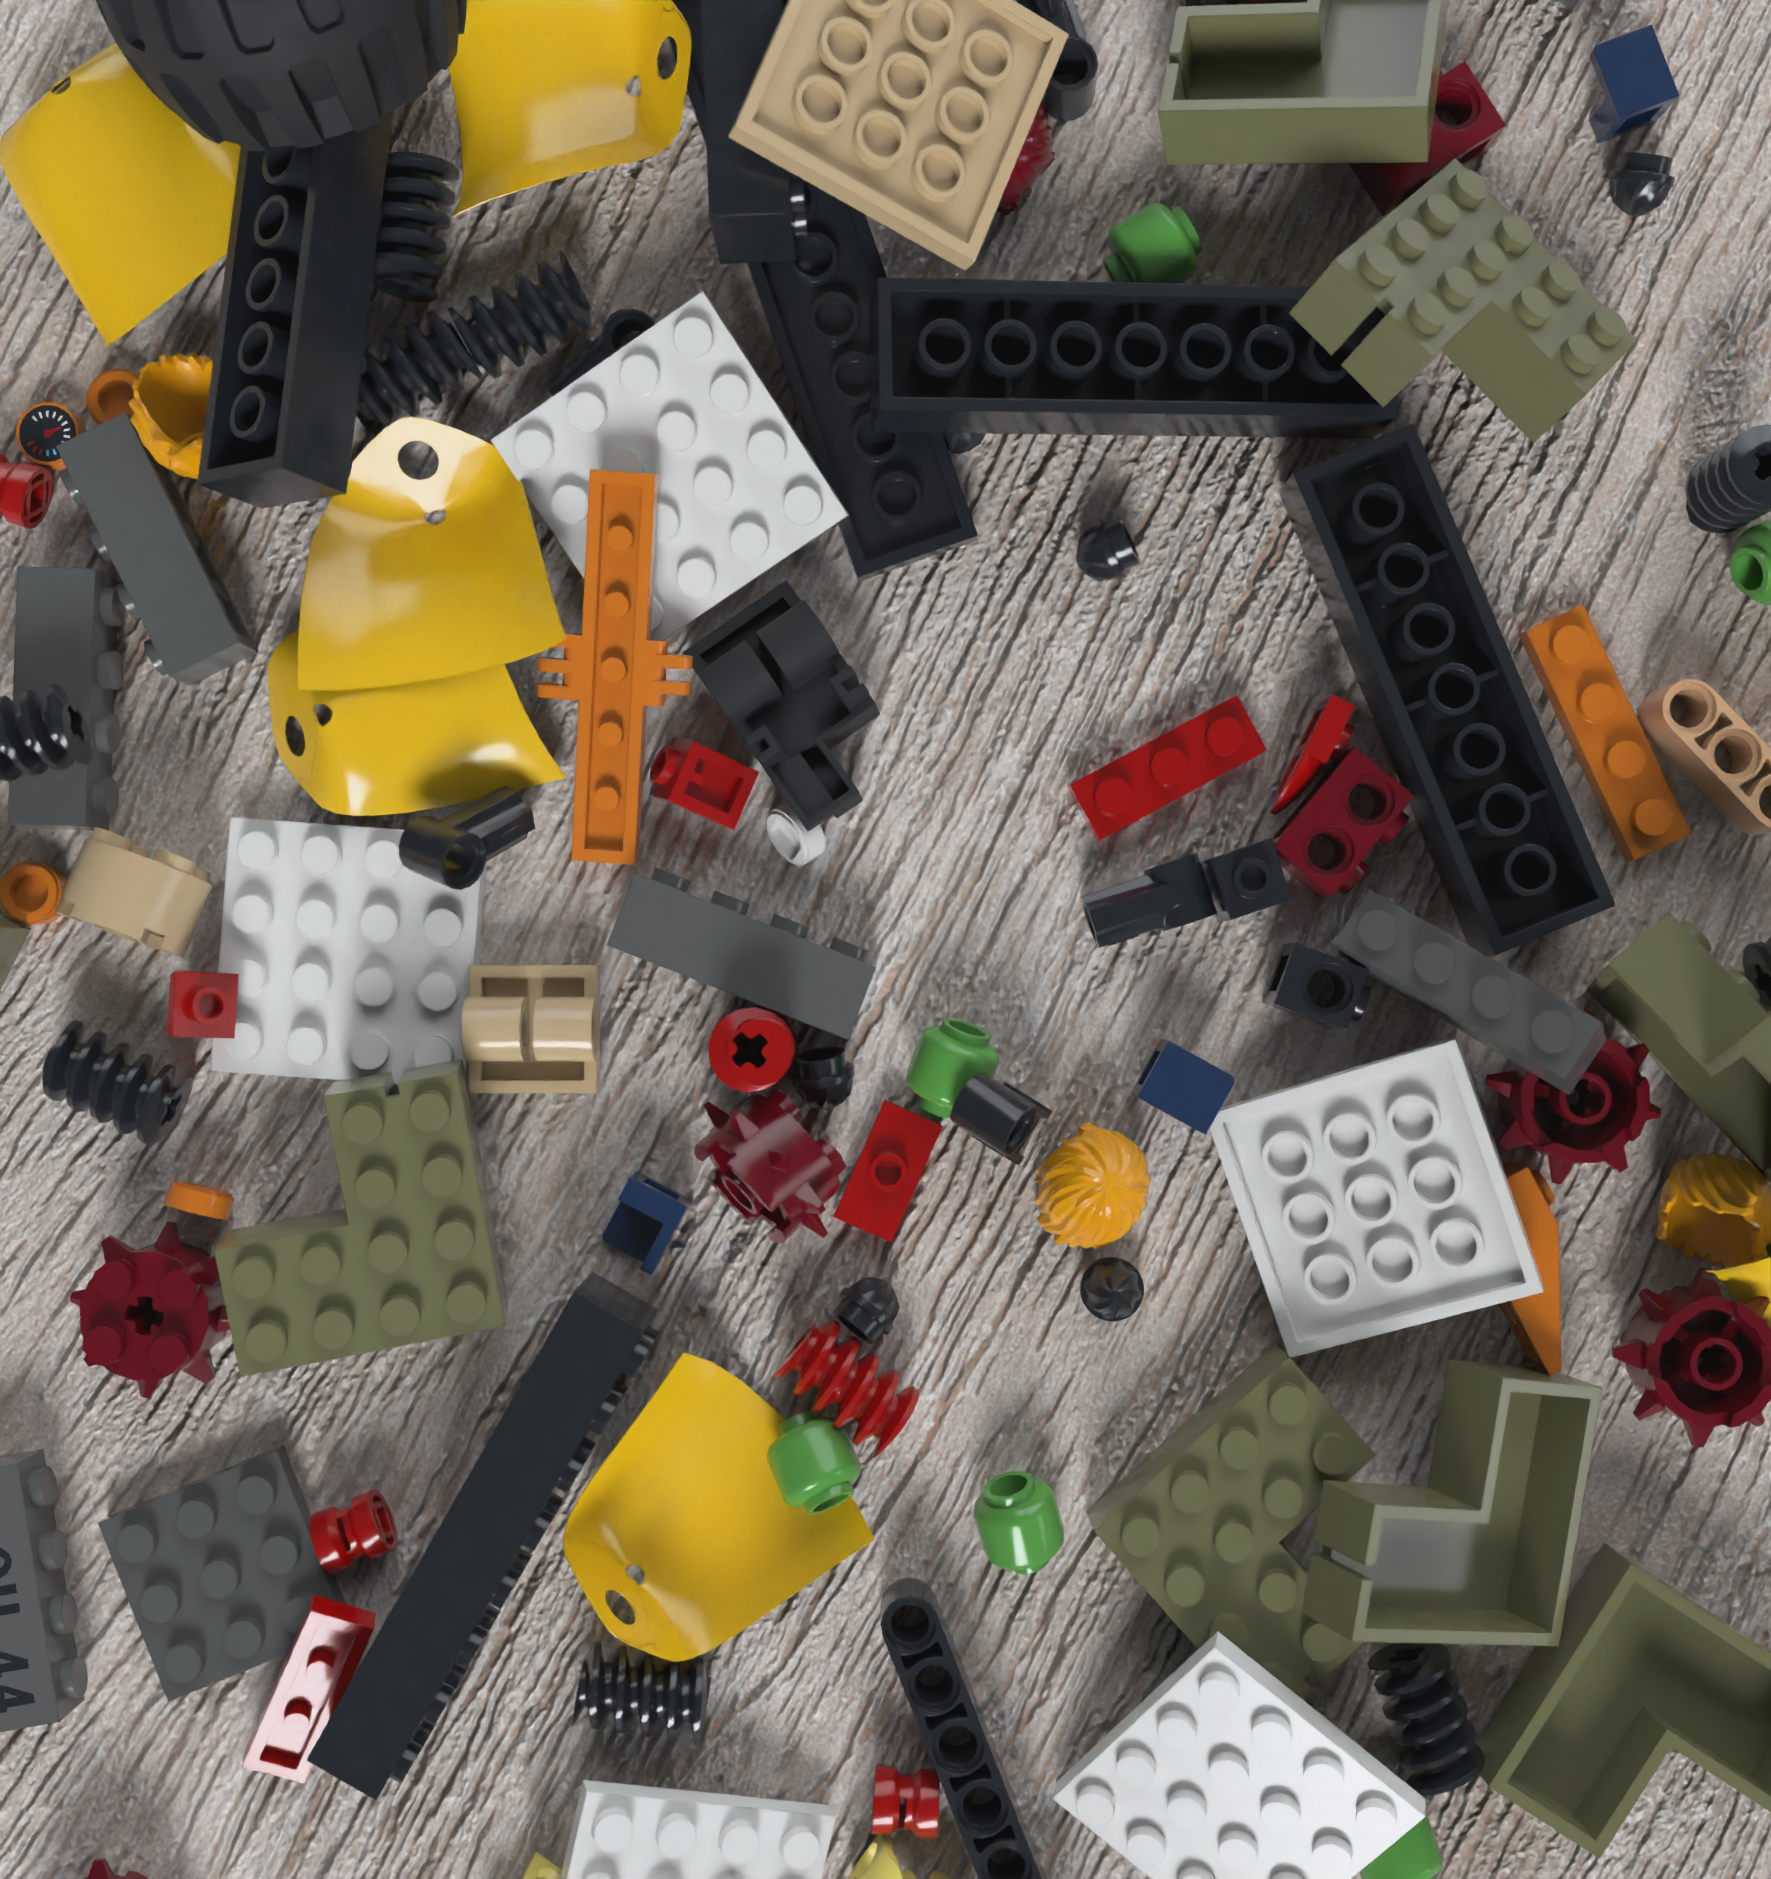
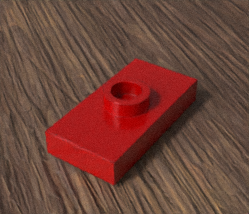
(888, 1170)

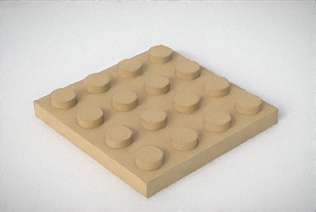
(903, 108)

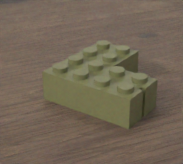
(1302, 82)
(1468, 284)
(1698, 1028)
(405, 1255)
(1216, 1500)
(1487, 1540)
(1622, 1688)

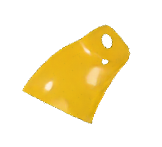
(548, 92)
(419, 599)
(408, 741)

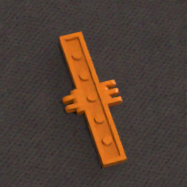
(614, 666)

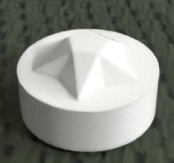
(792, 838)

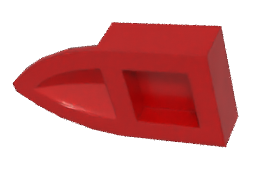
(1323, 739)

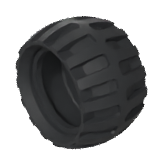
(285, 66)

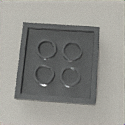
(219, 1571)

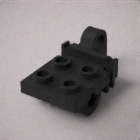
(788, 699)

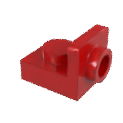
(702, 781)
(202, 1004)

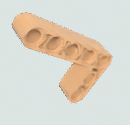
(1694, 745)

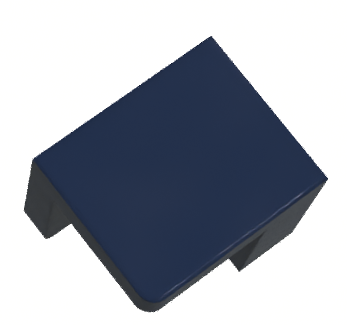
(1633, 82)
(1183, 1086)
(646, 1220)

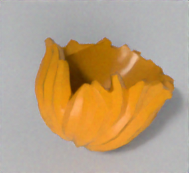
(172, 410)
(1092, 1188)
(1716, 1210)

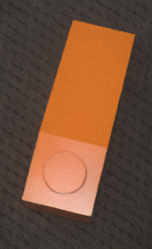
(1537, 1317)

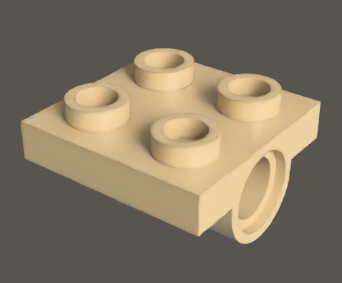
(532, 1029)

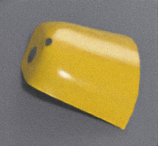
(120, 190)
(701, 1518)

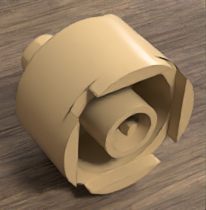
(136, 896)

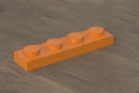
(1604, 733)

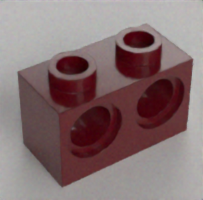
(1476, 132)
(1328, 814)

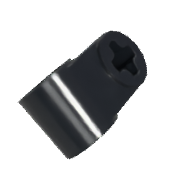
(997, 1115)

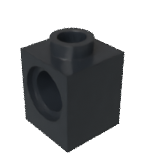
(1246, 880)
(1290, 980)

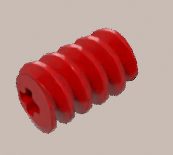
(727, 1044)
(850, 1384)

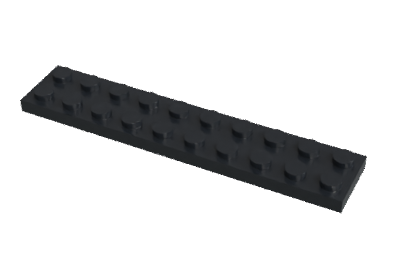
(892, 484)

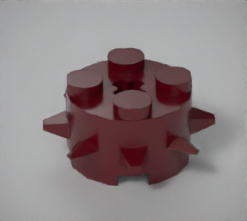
(1606, 1116)
(771, 1164)
(119, 1315)
(1692, 1322)

